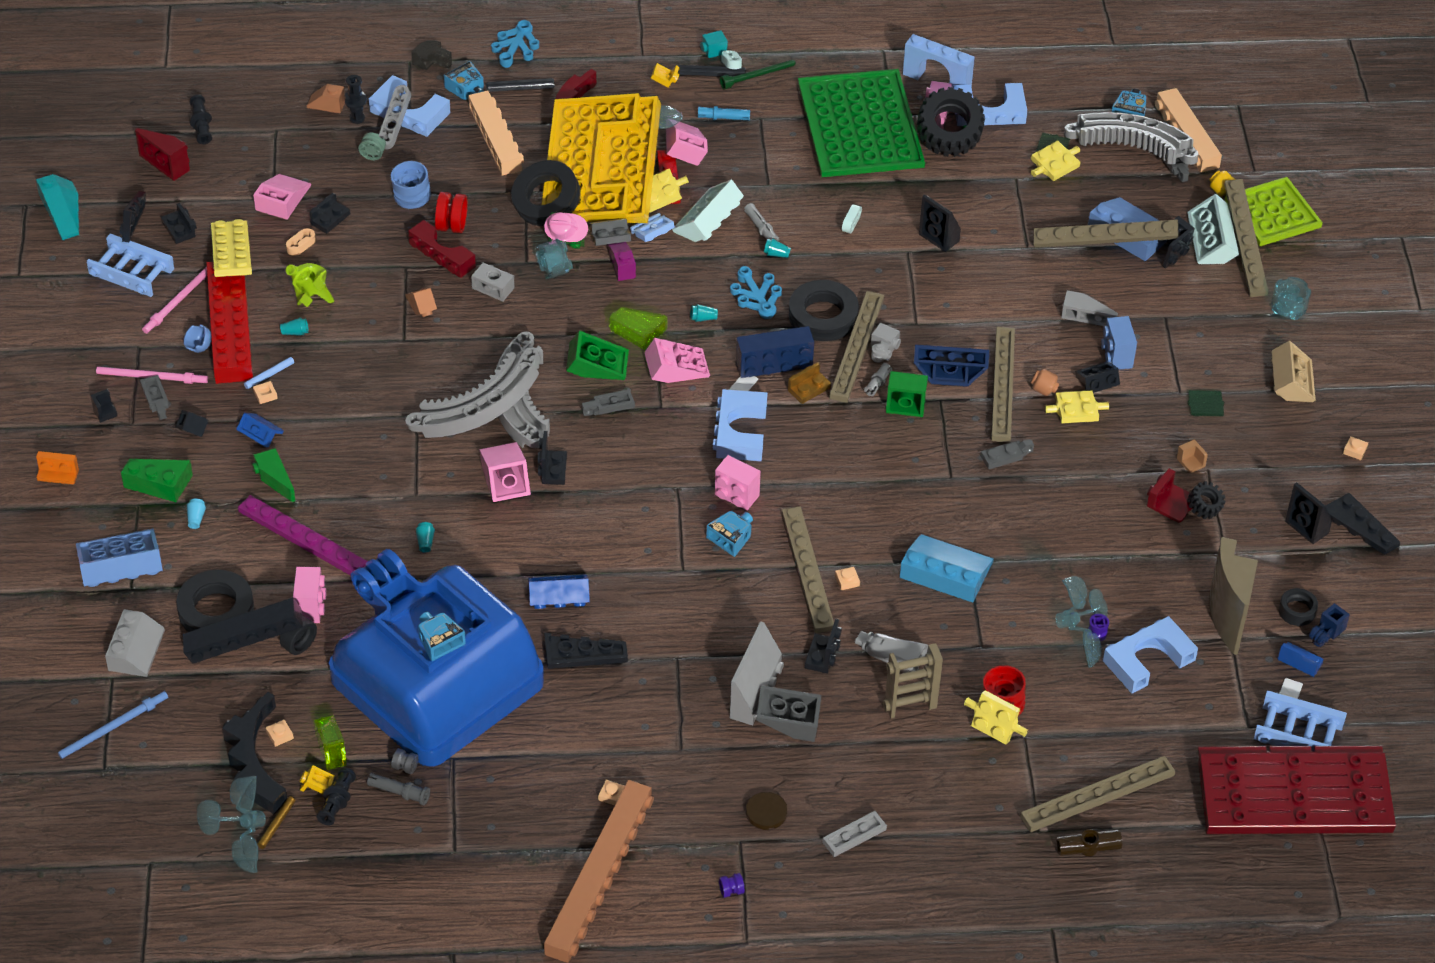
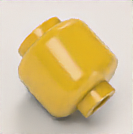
(1218, 180)

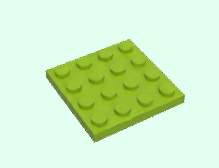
(1279, 211)

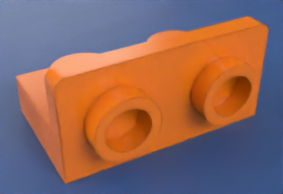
(57, 467)

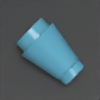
(195, 512)

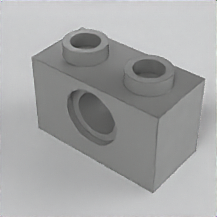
(493, 282)

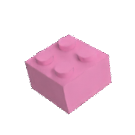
(737, 482)
(310, 592)

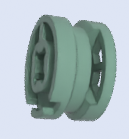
(372, 145)

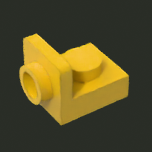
(316, 779)

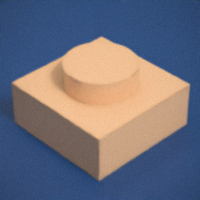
(265, 392)
(1355, 448)
(847, 578)
(279, 733)
(610, 792)

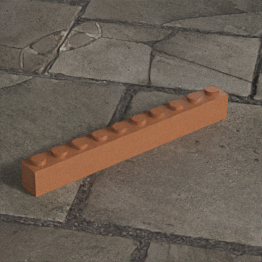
(598, 872)

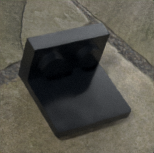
(1179, 246)
(552, 463)
(822, 650)

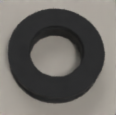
(535, 175)
(824, 291)
(211, 583)

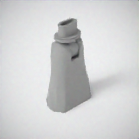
(882, 645)

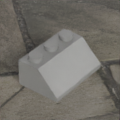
(134, 644)

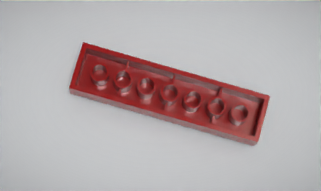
(229, 327)

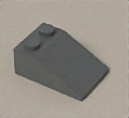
(789, 712)

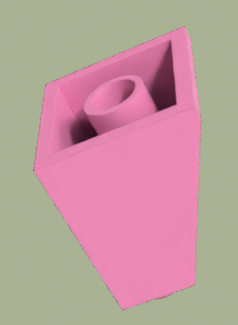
(505, 471)

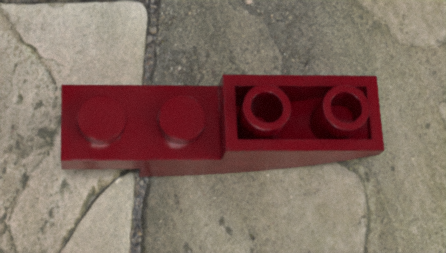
(577, 86)

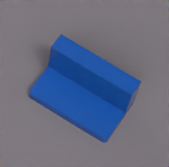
(258, 428)
(1300, 659)

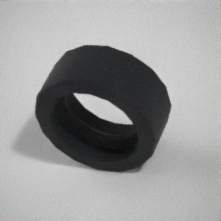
(1293, 617)
(299, 639)

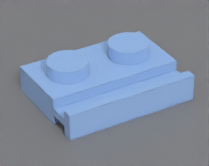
(656, 226)

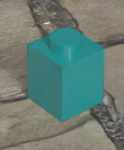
(714, 44)

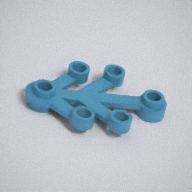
(522, 29)
(765, 308)

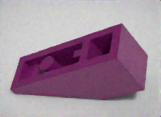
(622, 260)

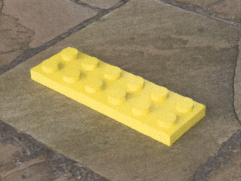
(231, 248)

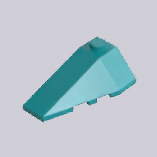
(61, 204)

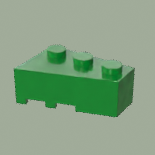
(157, 477)

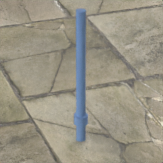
(147, 705)

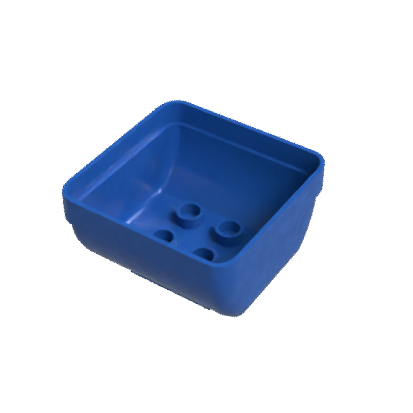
(440, 702)

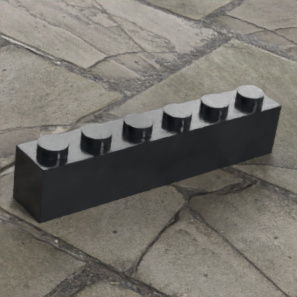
(242, 630)

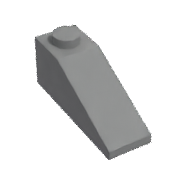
(1085, 309)

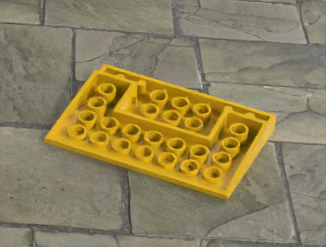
(610, 151)

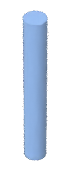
(268, 373)

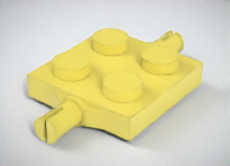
(1055, 161)
(665, 189)
(1076, 407)
(995, 717)

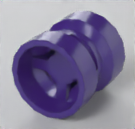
(1099, 624)
(731, 885)

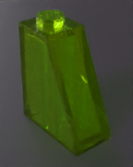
(638, 325)
(330, 742)

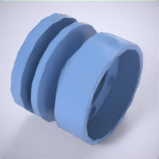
(410, 184)

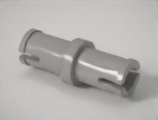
(878, 379)

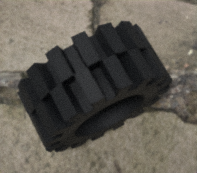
(1200, 506)

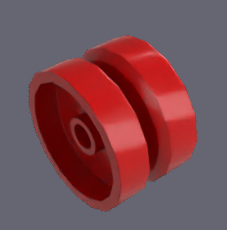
(451, 212)

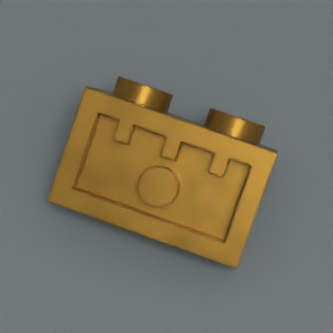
(808, 383)

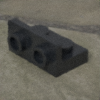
(328, 214)
(179, 225)
(1099, 376)

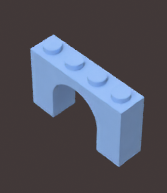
(956, 62)
(1011, 112)
(420, 120)
(737, 405)
(1161, 635)

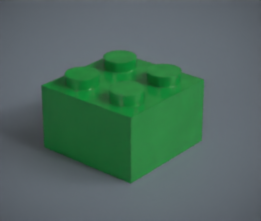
(906, 394)

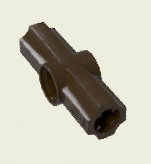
(1096, 842)

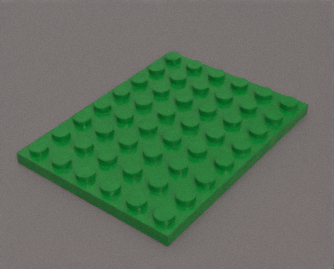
(860, 123)

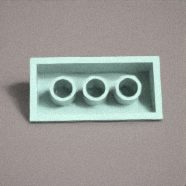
(709, 211)
(1213, 232)

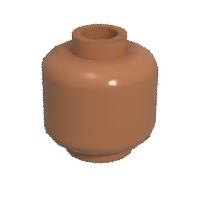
(1045, 382)

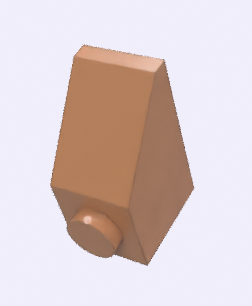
(328, 98)
(422, 301)

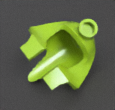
(307, 281)

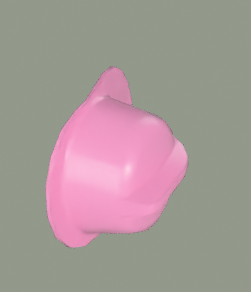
(566, 227)

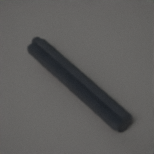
(697, 70)
(513, 85)

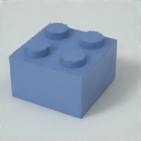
(1119, 342)

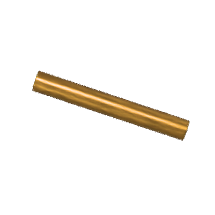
(276, 822)

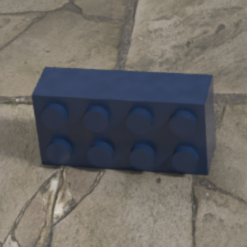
(774, 352)

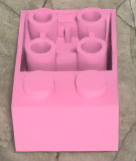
(686, 143)
(280, 195)
(675, 361)

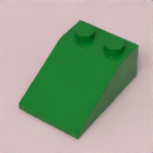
(596, 358)

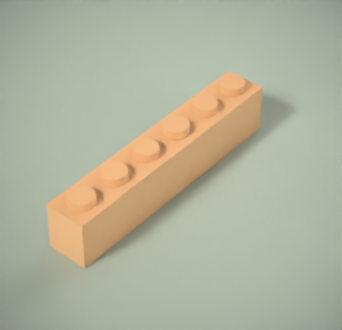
(1178, 114)
(495, 133)

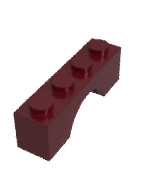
(456, 260)

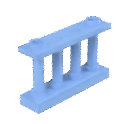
(136, 252)
(1302, 710)

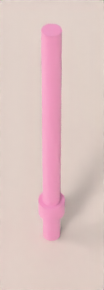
(157, 318)
(188, 378)

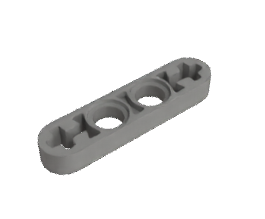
(397, 117)

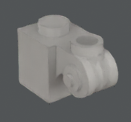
(884, 342)

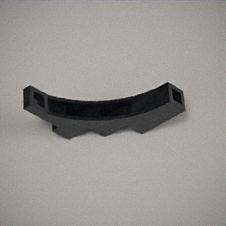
(242, 756)

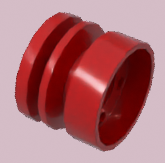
(1006, 684)

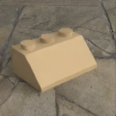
(1293, 373)

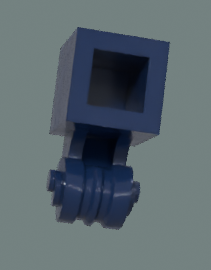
(1331, 625)

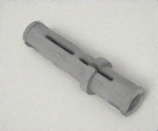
(765, 228)

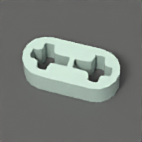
(731, 59)
(851, 218)

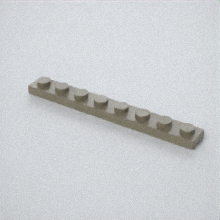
(1106, 233)
(1246, 238)
(856, 347)
(1003, 384)
(807, 569)
(1097, 794)

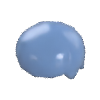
(197, 338)

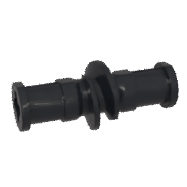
(355, 99)
(200, 119)
(336, 796)

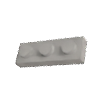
(854, 833)

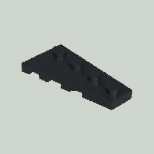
(132, 215)
(1360, 522)
(574, 652)

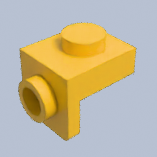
(665, 76)

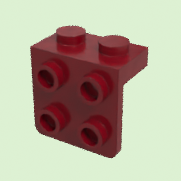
(1168, 498)

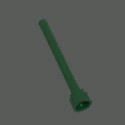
(728, 81)

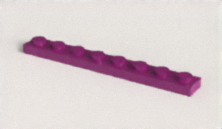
(301, 535)

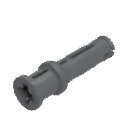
(407, 791)

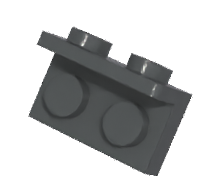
(610, 232)

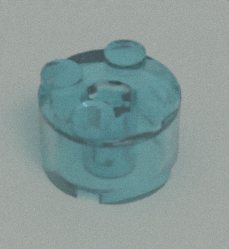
(553, 258)
(1291, 298)

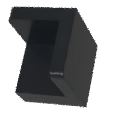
(103, 406)
(191, 423)

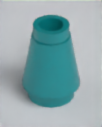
(777, 249)
(703, 313)
(295, 327)
(425, 535)

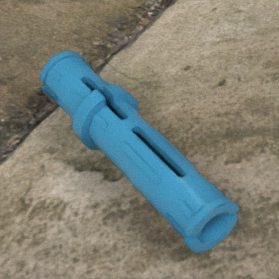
(721, 113)

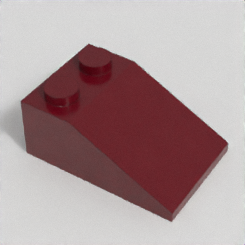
(163, 152)

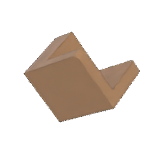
(1192, 456)

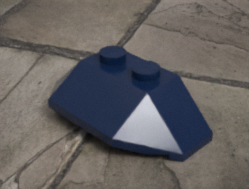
(951, 364)

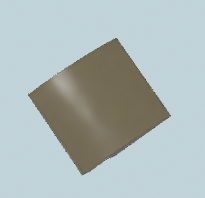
(1231, 593)

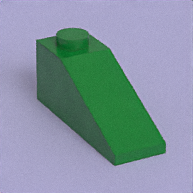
(273, 473)

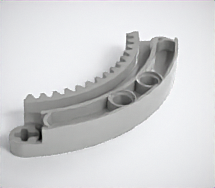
(1135, 130)
(482, 404)
(522, 419)

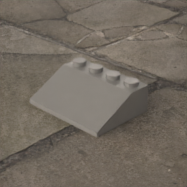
(756, 669)

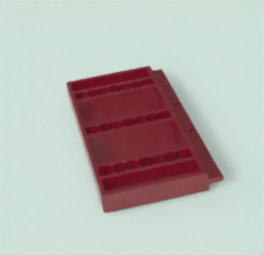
(1295, 790)

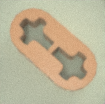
(298, 243)

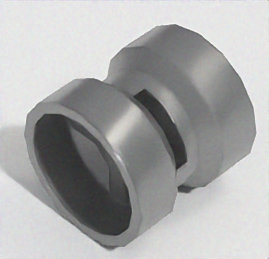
(407, 761)

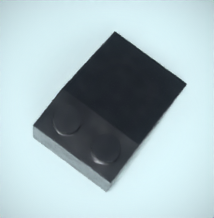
(938, 224)
(1308, 515)

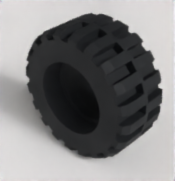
(950, 101)

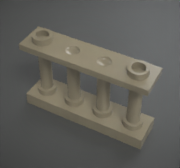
(929, 684)

